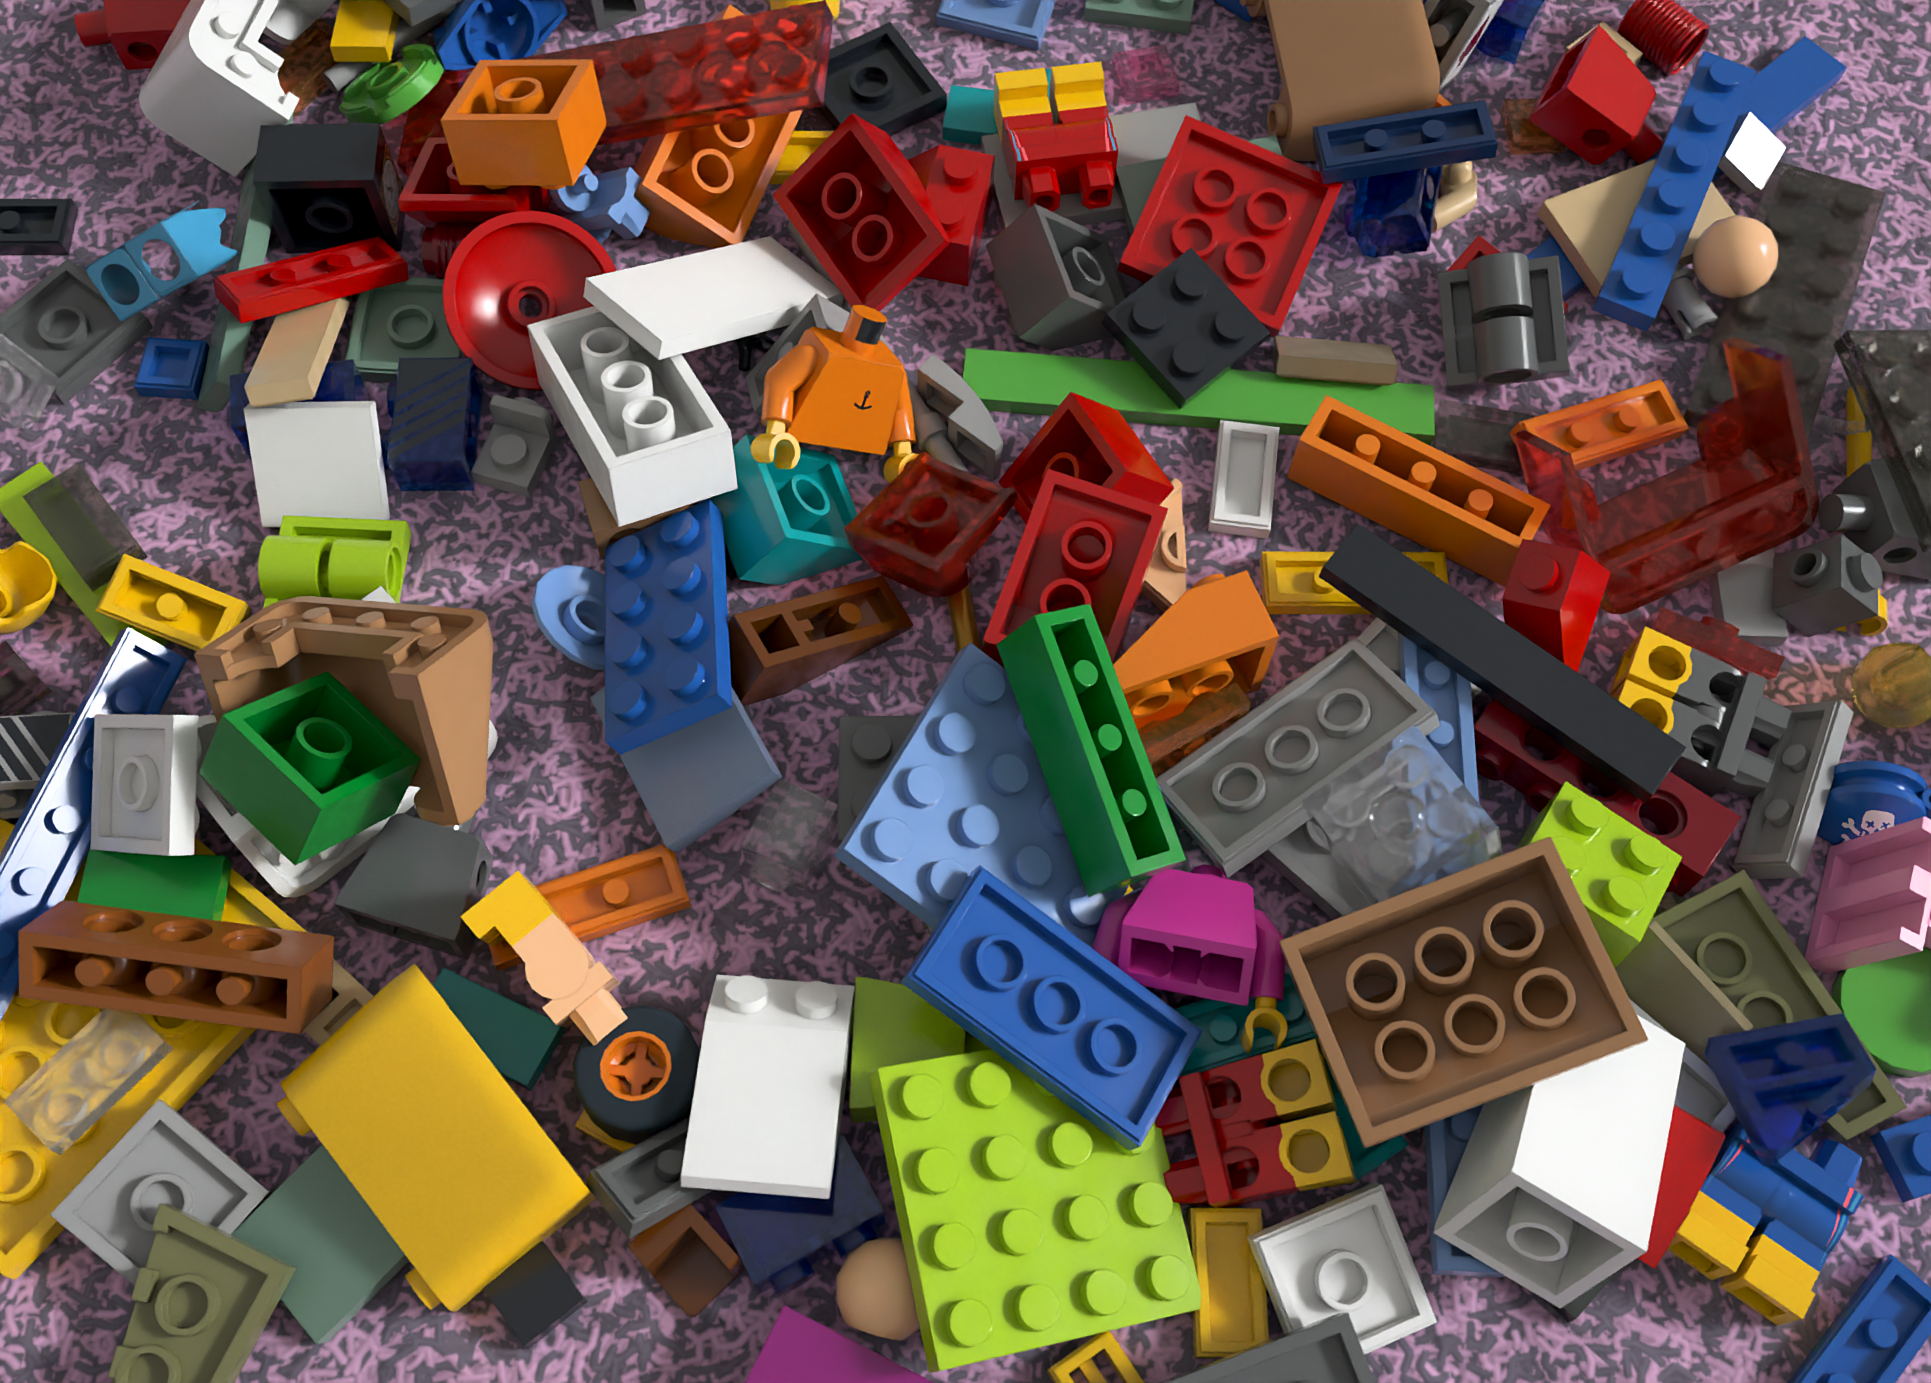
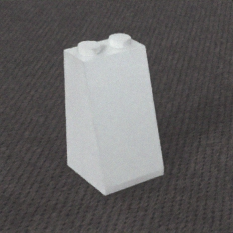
(1568, 1171)

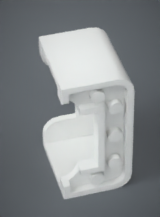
(219, 81)

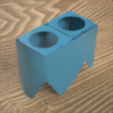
(127, 279)

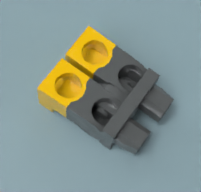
(1705, 709)

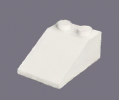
(770, 1087)

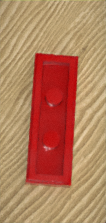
(310, 279)

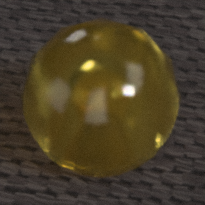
(1894, 685)

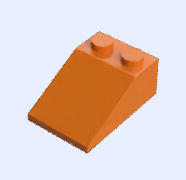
(1200, 644)

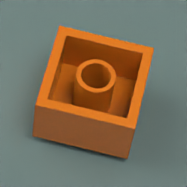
(525, 123)

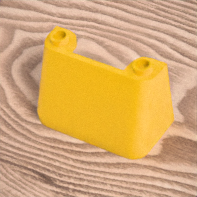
(433, 1141)

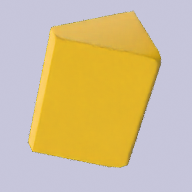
(169, 604)

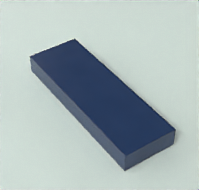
(1404, 142)

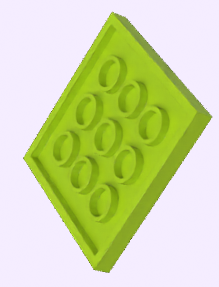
(1023, 1212)

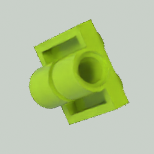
(333, 558)

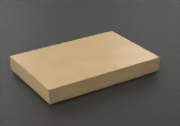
(1595, 216)

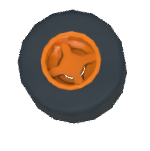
(638, 1050)

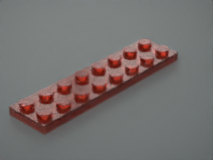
(680, 76)

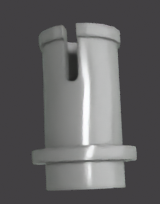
(1687, 305)

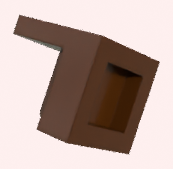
(687, 1259)

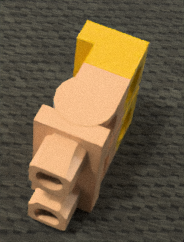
(553, 957)

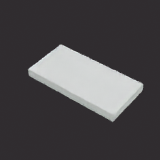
(708, 296)

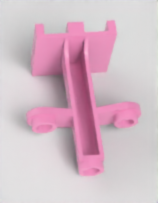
(1873, 899)

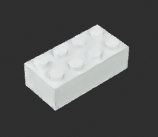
(631, 417)

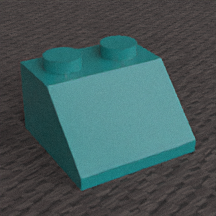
(786, 520)

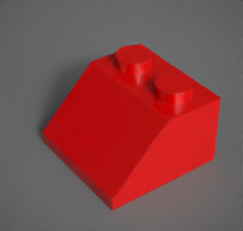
(961, 193)
(436, 196)
(1091, 445)

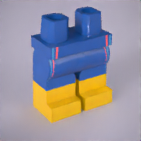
(1769, 1223)

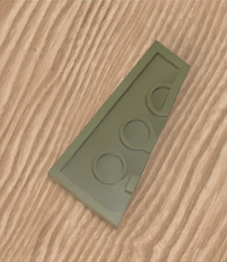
(1767, 978)
(197, 1304)

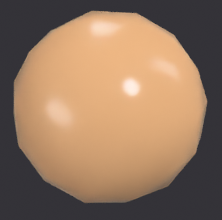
(1735, 256)
(877, 1290)

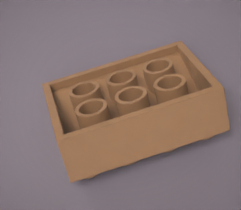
(1460, 992)

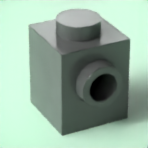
(1826, 585)

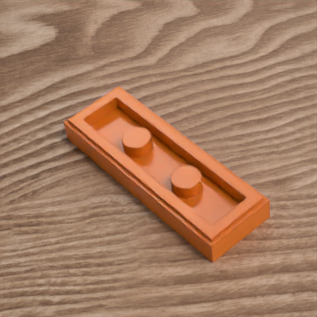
(1611, 424)
(611, 897)

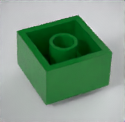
(309, 766)

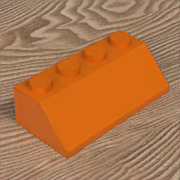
(711, 178)

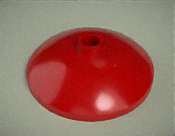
(509, 261)

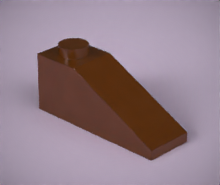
(810, 635)

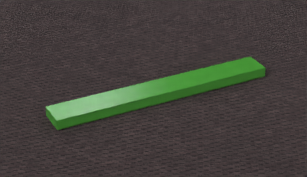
(1041, 382)

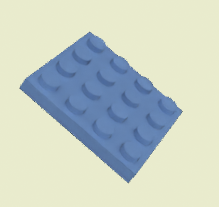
(970, 797)

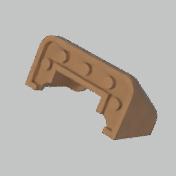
(1346, 64)
(407, 663)

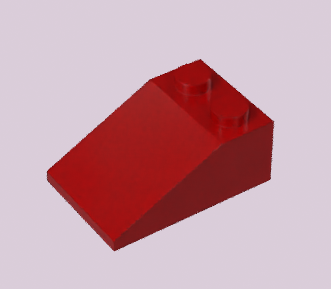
(863, 213)
(1078, 551)

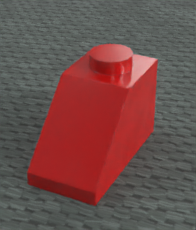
(1554, 598)

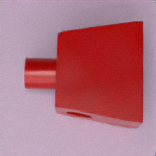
(133, 27)
(1598, 102)

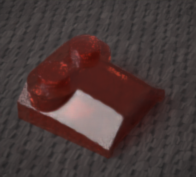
(929, 526)

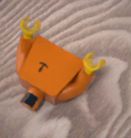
(840, 395)

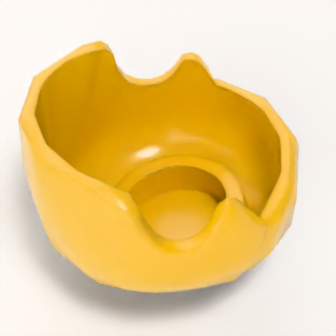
(25, 586)

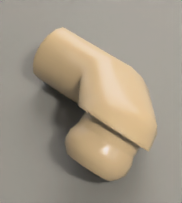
(1457, 194)

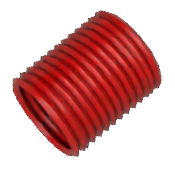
(1663, 33)

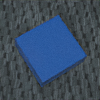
(172, 368)

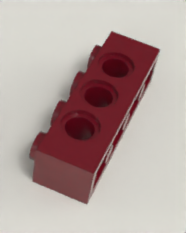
(1685, 816)

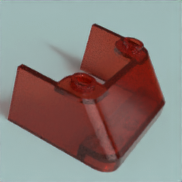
(1730, 505)

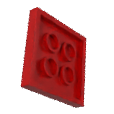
(1240, 211)

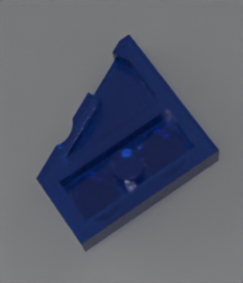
(1789, 1079)

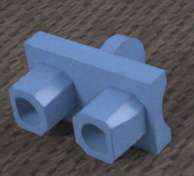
(604, 203)

